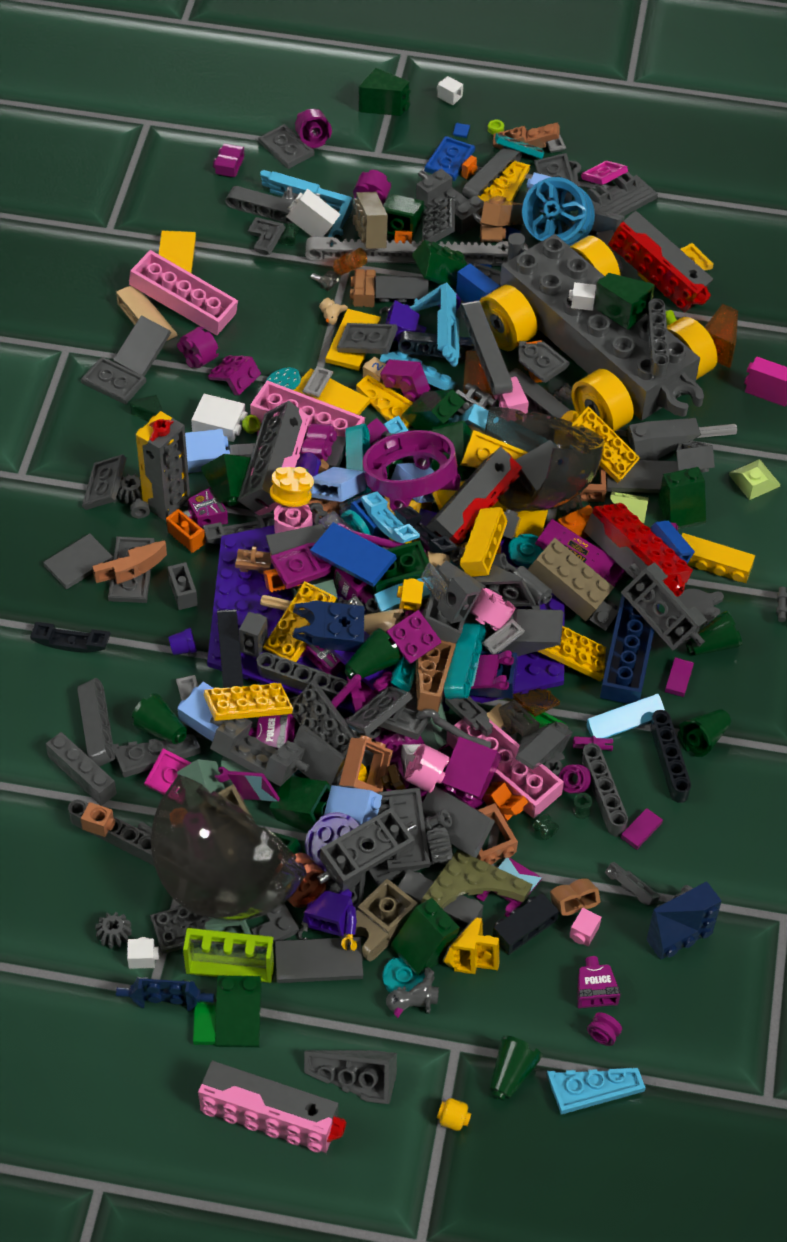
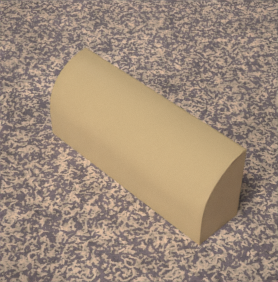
(136, 303)

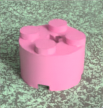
(292, 518)
(492, 609)
(426, 768)

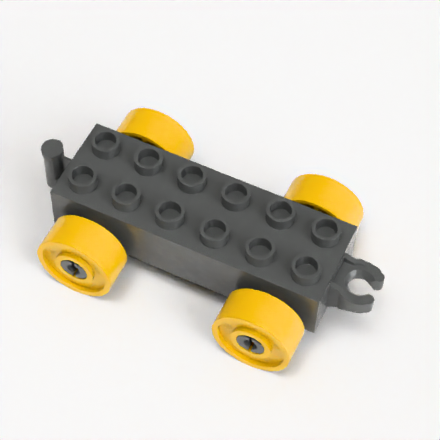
(619, 380)

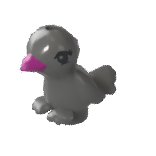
(420, 995)

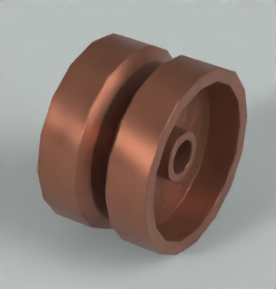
(310, 887)

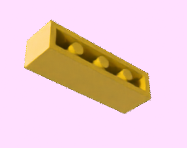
(484, 542)
(719, 559)

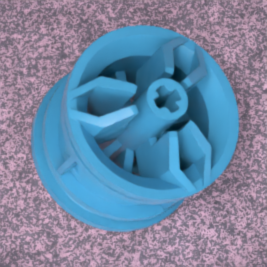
(558, 212)

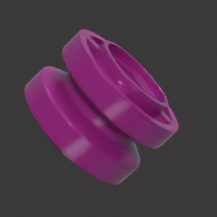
(583, 775)
(604, 1029)

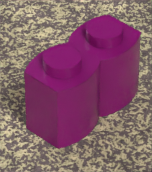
(229, 160)
(319, 440)

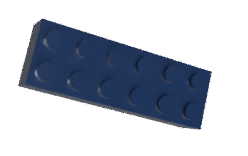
(627, 655)

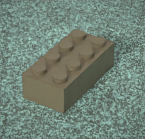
(370, 220)
(570, 579)

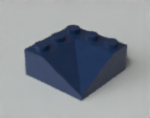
(683, 920)

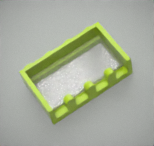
(228, 954)

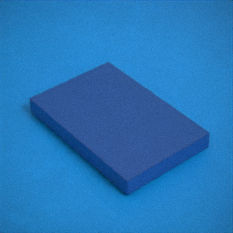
(449, 157)

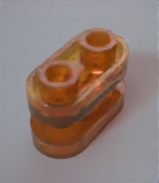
(350, 261)

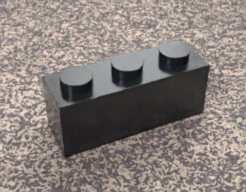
(525, 923)

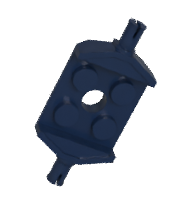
(165, 990)

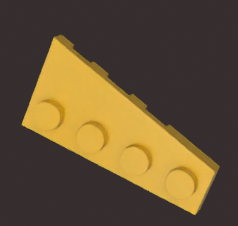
(482, 446)

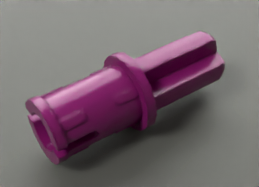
(383, 681)
(580, 742)

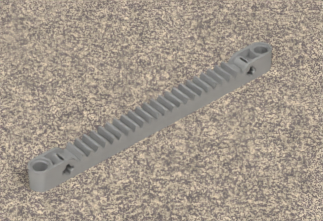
(320, 247)

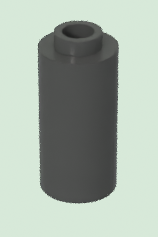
(539, 591)

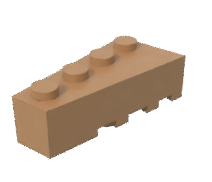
(501, 212)
(431, 675)

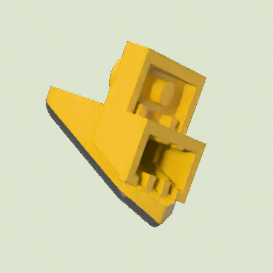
(473, 950)

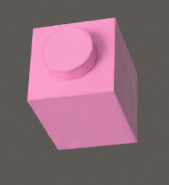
(585, 927)

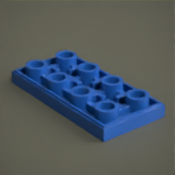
(353, 554)

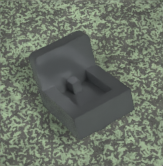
(604, 615)

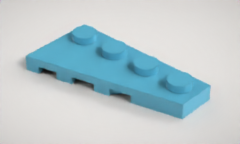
(433, 377)
(586, 1089)

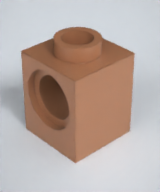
(94, 812)

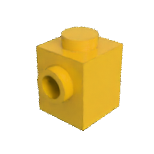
(410, 594)

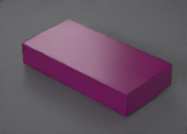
(679, 677)
(641, 828)

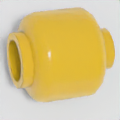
(453, 1114)

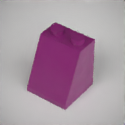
(470, 769)

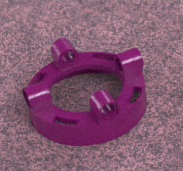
(424, 448)

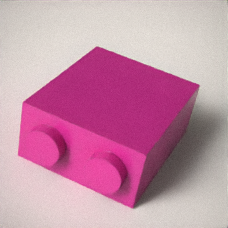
(767, 381)

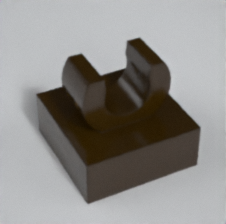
(394, 779)

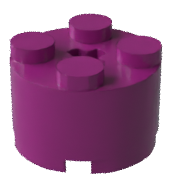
(313, 128)
(373, 182)
(198, 347)

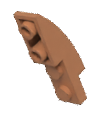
(534, 136)
(138, 562)

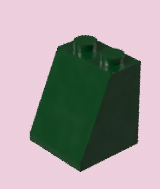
(384, 94)
(403, 214)
(623, 298)
(433, 409)
(459, 435)
(226, 477)
(683, 497)
(301, 802)
(425, 937)

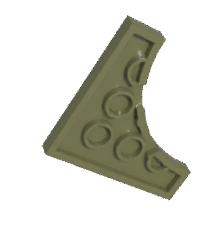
(471, 877)

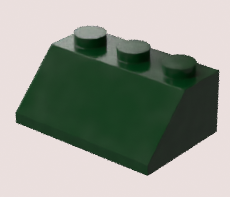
(439, 263)

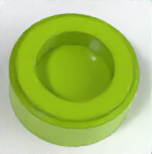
(495, 126)
(251, 424)

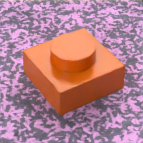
(469, 167)
(403, 236)

